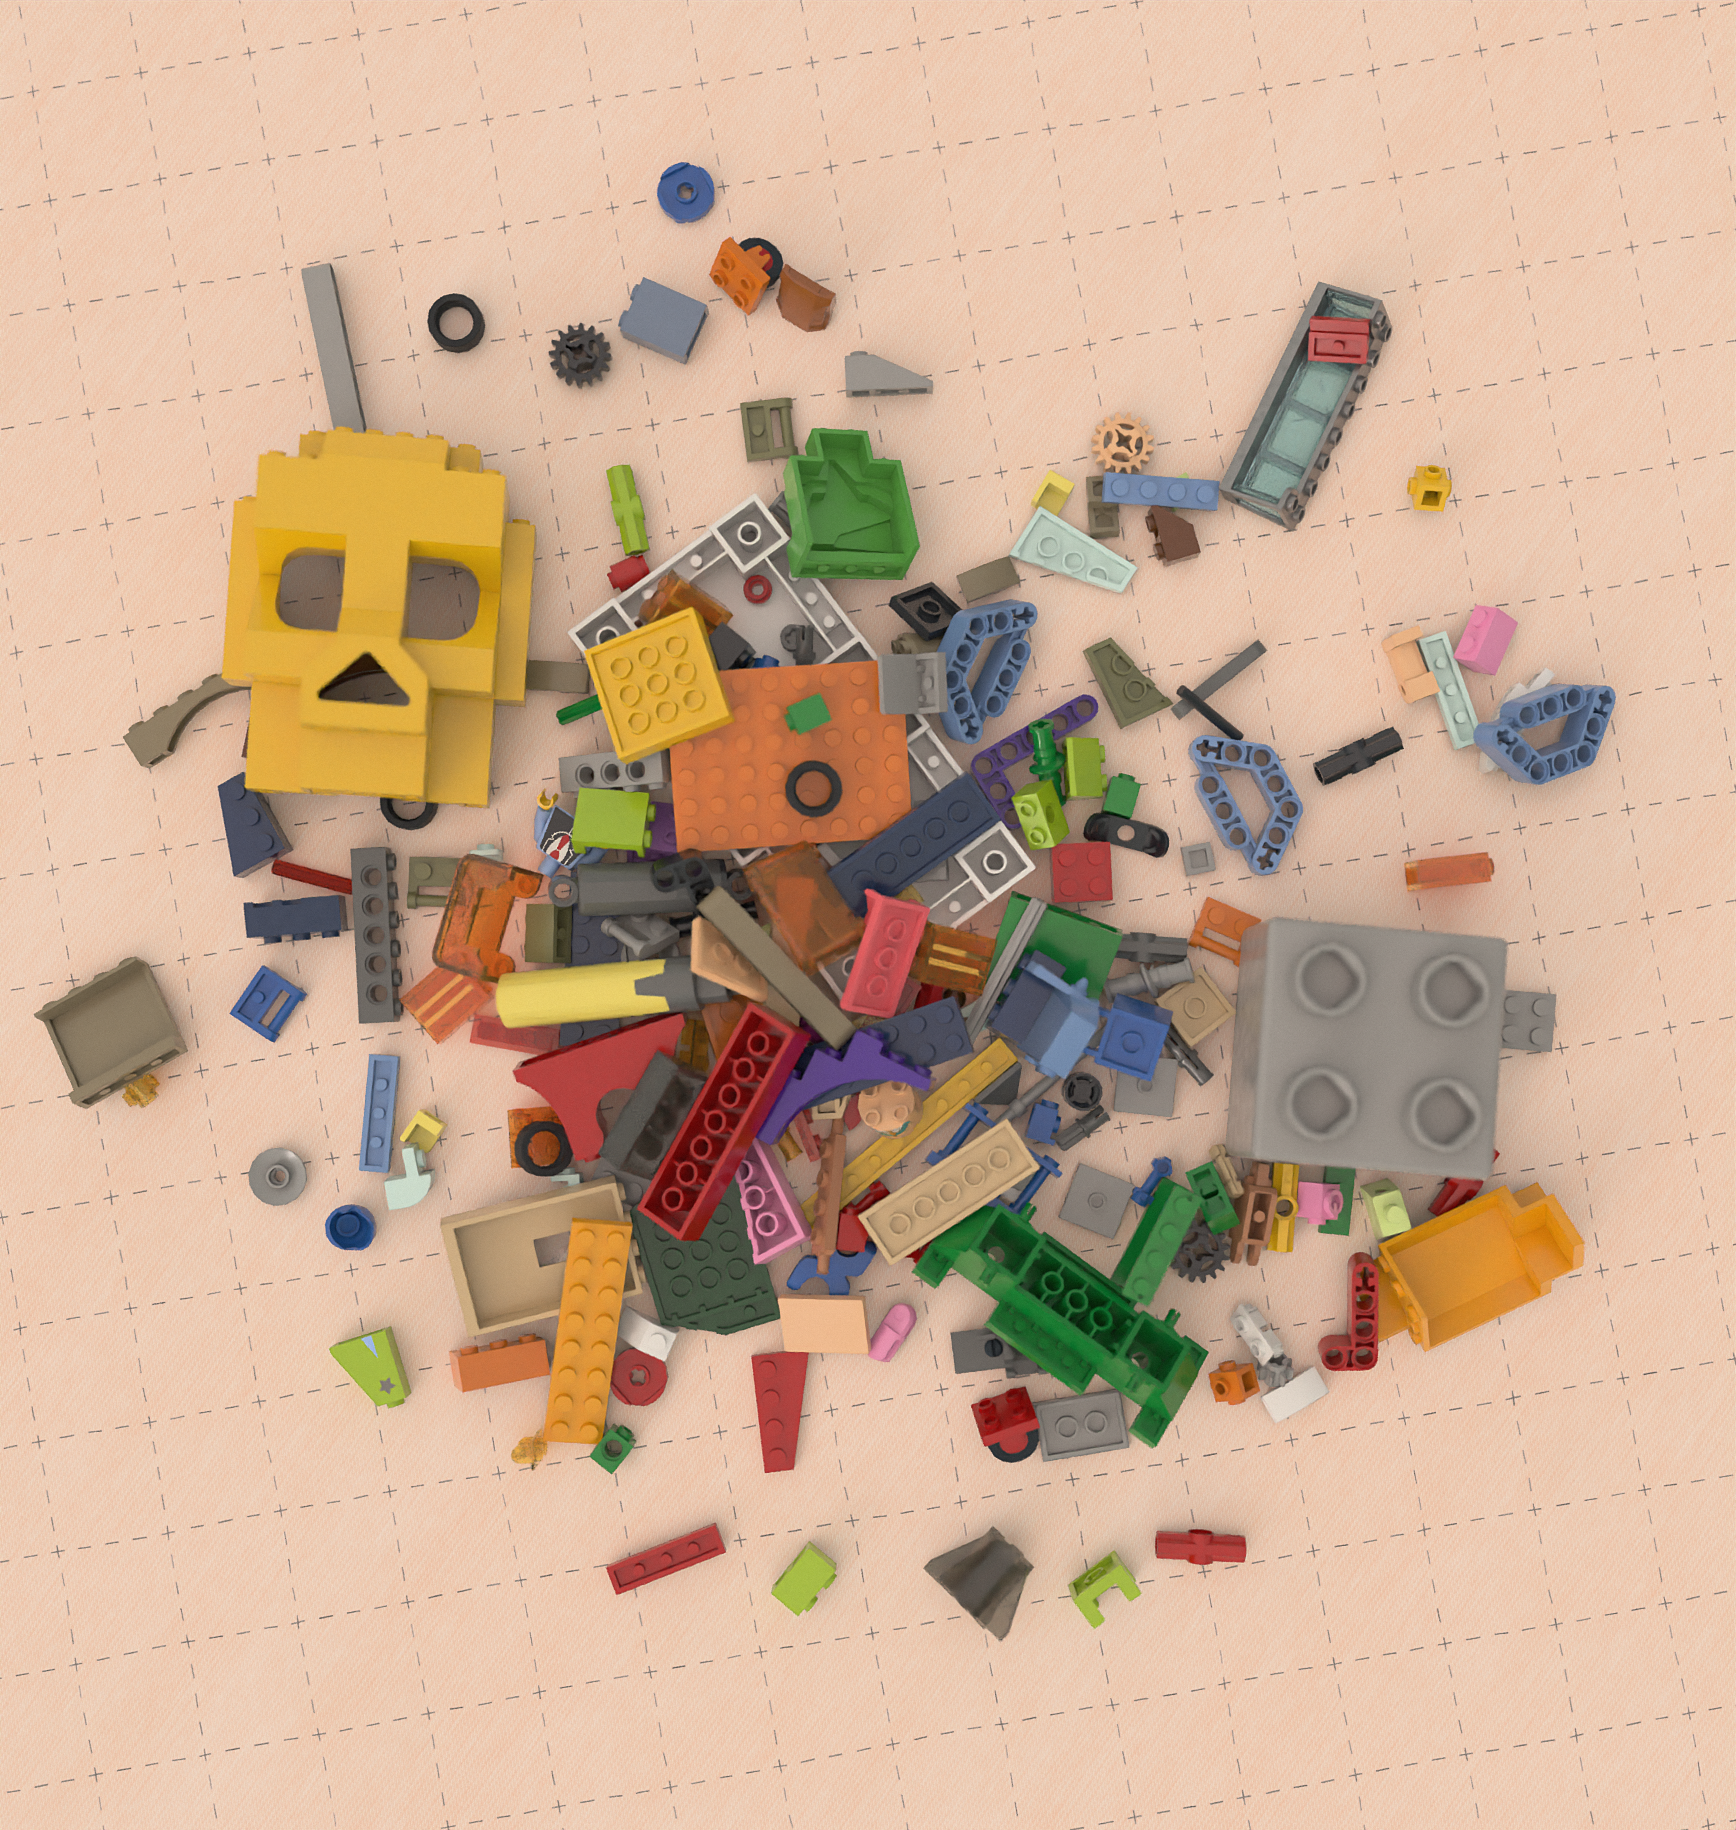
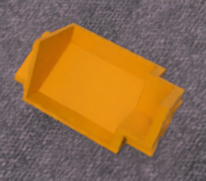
(1473, 1265)

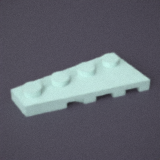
(1066, 550)

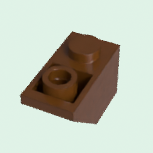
(1173, 536)

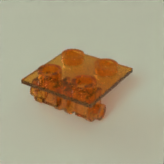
(544, 1145)

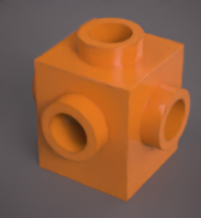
(1233, 1382)

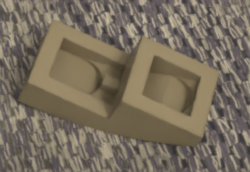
(1101, 516)
(988, 579)
(558, 676)

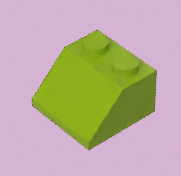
(1083, 768)

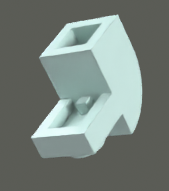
(413, 1186)

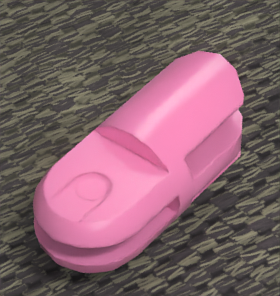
(892, 1332)

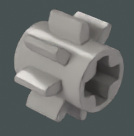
(1276, 1371)

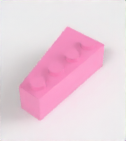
(770, 1205)

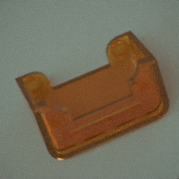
(805, 906)
(478, 916)

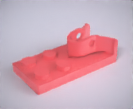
(884, 954)

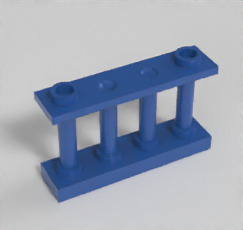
(979, 1113)

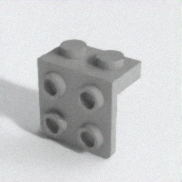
(912, 683)

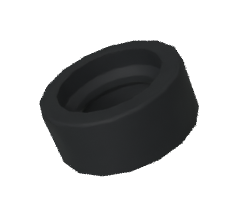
(442, 305)
(835, 795)
(412, 824)
(523, 1140)

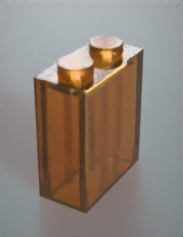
(676, 594)
(1448, 871)
(953, 958)
(446, 1002)

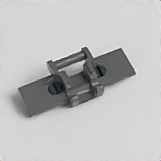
(985, 1351)

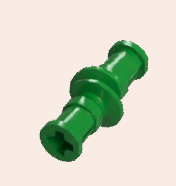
(1046, 755)

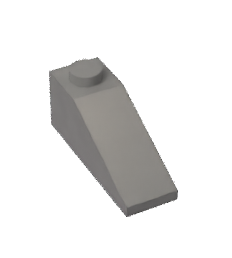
(875, 376)

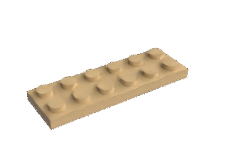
(948, 1191)

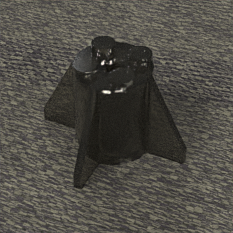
(984, 1579)

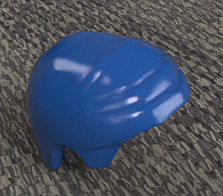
(351, 1227)

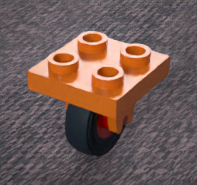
(746, 270)

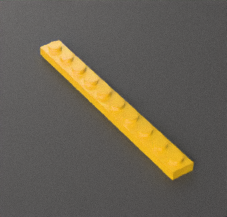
(936, 1111)

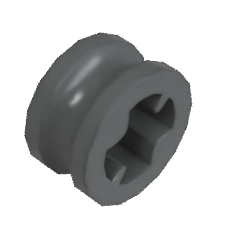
(787, 631)

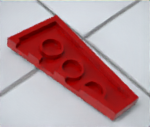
(779, 1399)

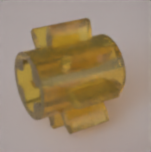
(141, 1091)

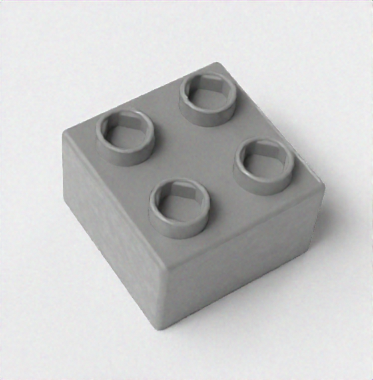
(1367, 1048)

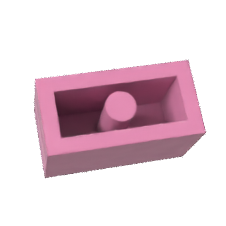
(1485, 640)

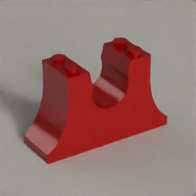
(583, 1072)

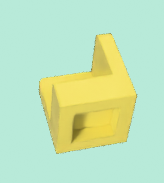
(1052, 493)
(424, 1129)

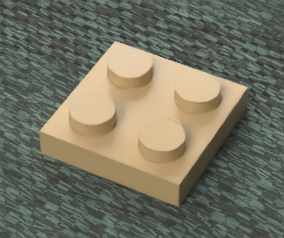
(1196, 1007)

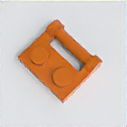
(1225, 921)

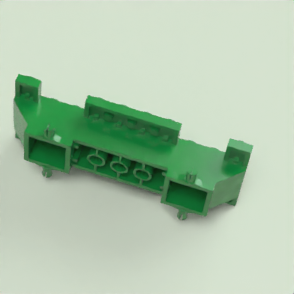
(1068, 1314)

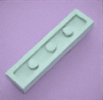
(1453, 695)

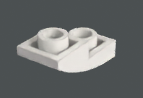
(1296, 1394)

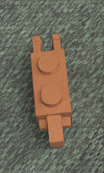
(1255, 1213)

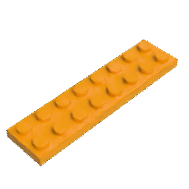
(587, 1330)

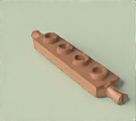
(829, 1193)

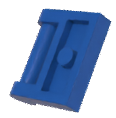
(259, 999)

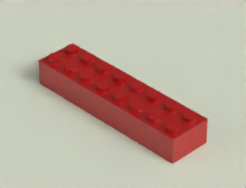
(723, 1122)

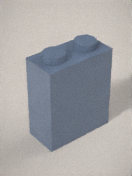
(663, 320)

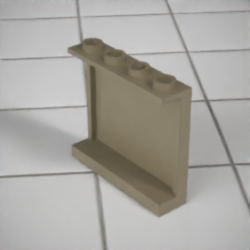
(112, 1031)

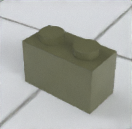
(548, 933)

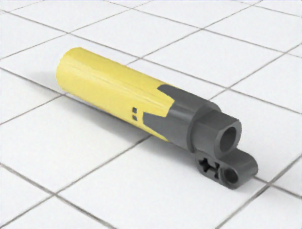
(605, 992)

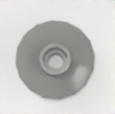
(264, 1181)

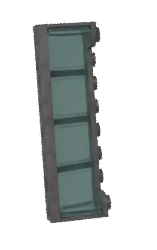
(1302, 414)

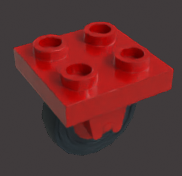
(1008, 1425)

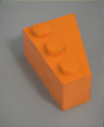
(499, 1362)

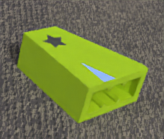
(375, 1366)

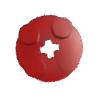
(638, 1393)

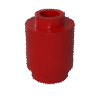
(628, 572)

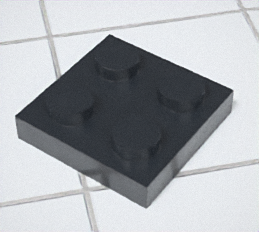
(925, 610)

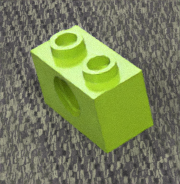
(1040, 814)

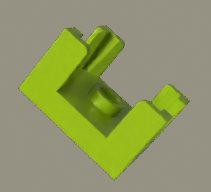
(1098, 1580)

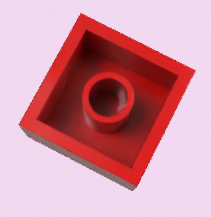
(1081, 872)

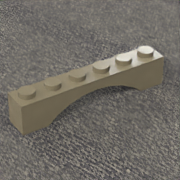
(159, 736)

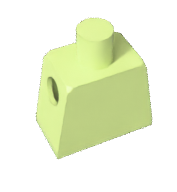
(1385, 1209)

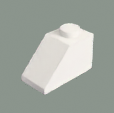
(646, 1333)

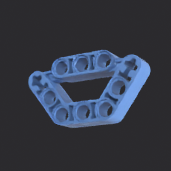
(966, 718)
(1587, 720)
(1235, 820)

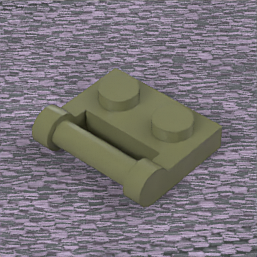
(759, 431)
(430, 873)

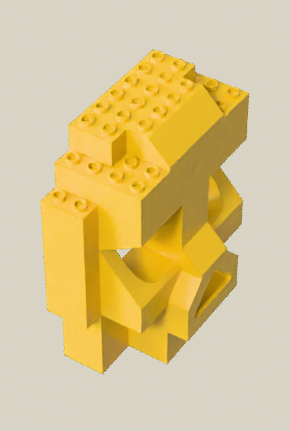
(382, 510)

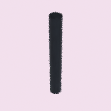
(1209, 713)

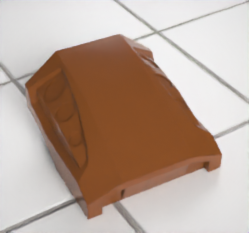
(804, 301)

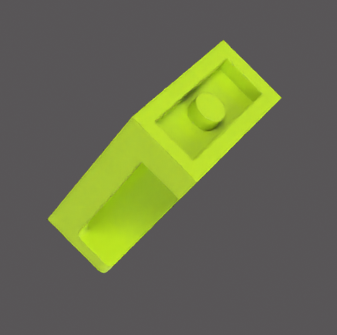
(613, 820)

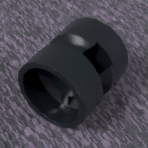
(1081, 1091)

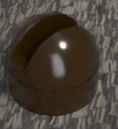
(961, 996)

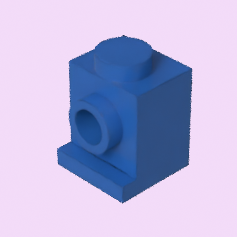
(1043, 1122)

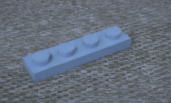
(1160, 491)
(379, 1113)

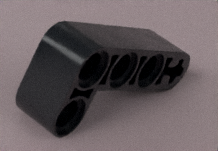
(682, 877)

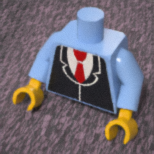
(553, 837)

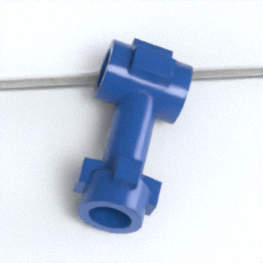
(1161, 1168)

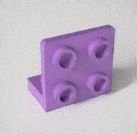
(662, 835)

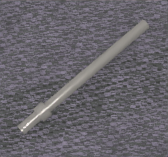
(1018, 1106)

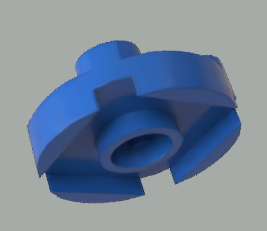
(692, 177)

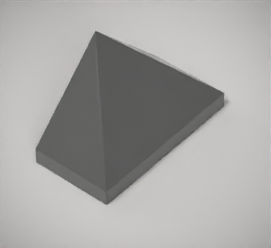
(1002, 1089)

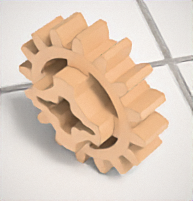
(1116, 434)

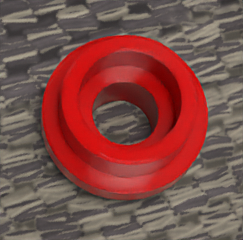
(757, 580)

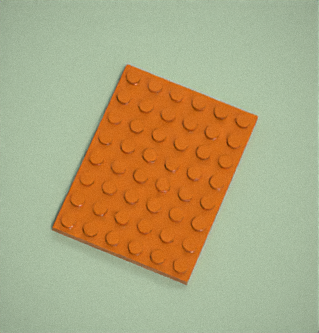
(735, 776)

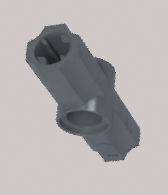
(1151, 948)

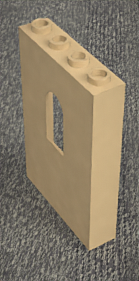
(497, 1259)

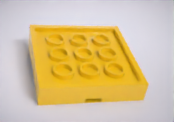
(659, 685)

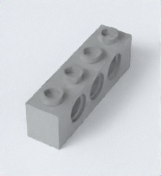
(577, 770)

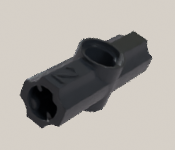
(1358, 756)

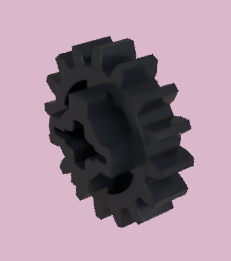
(575, 366)
(1195, 1264)

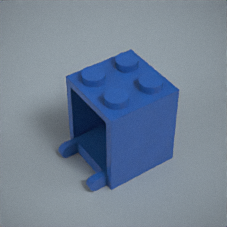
(1132, 1037)

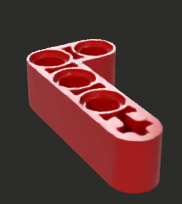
(1356, 1312)

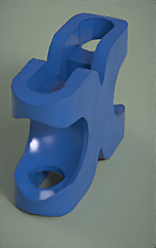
(839, 1267)

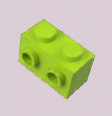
(804, 1579)

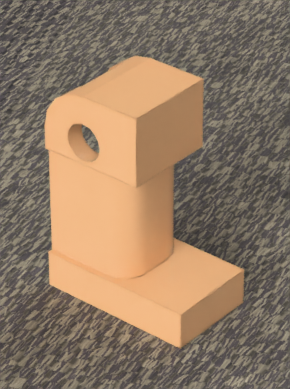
(1408, 665)

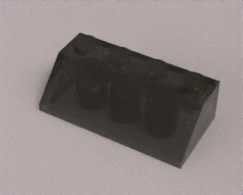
(653, 1116)

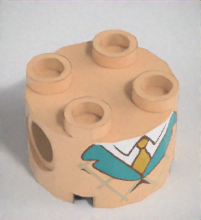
(891, 1109)

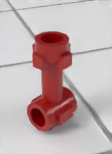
(878, 1192)

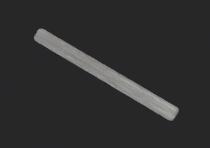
(1005, 966)

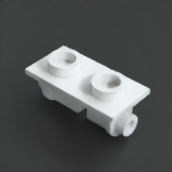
(1248, 1324)

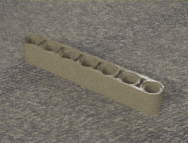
(777, 968)

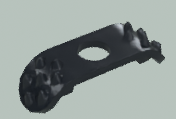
(1146, 839)

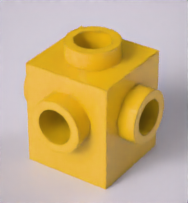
(1429, 488)

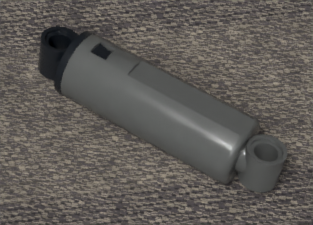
(629, 890)

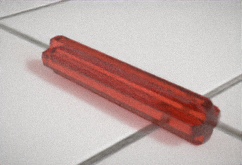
(312, 876)

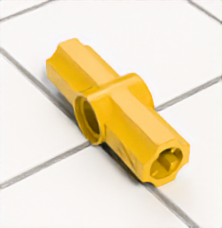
(1285, 1181)

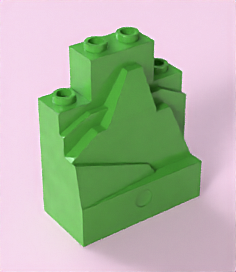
(848, 510)

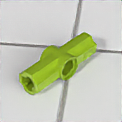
(627, 510)

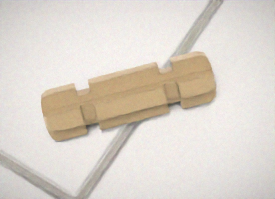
(1226, 1171)

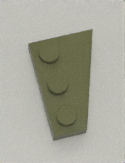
(1123, 684)

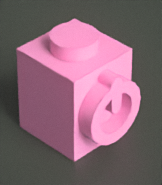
(1319, 1201)

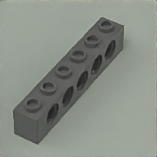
(365, 921)

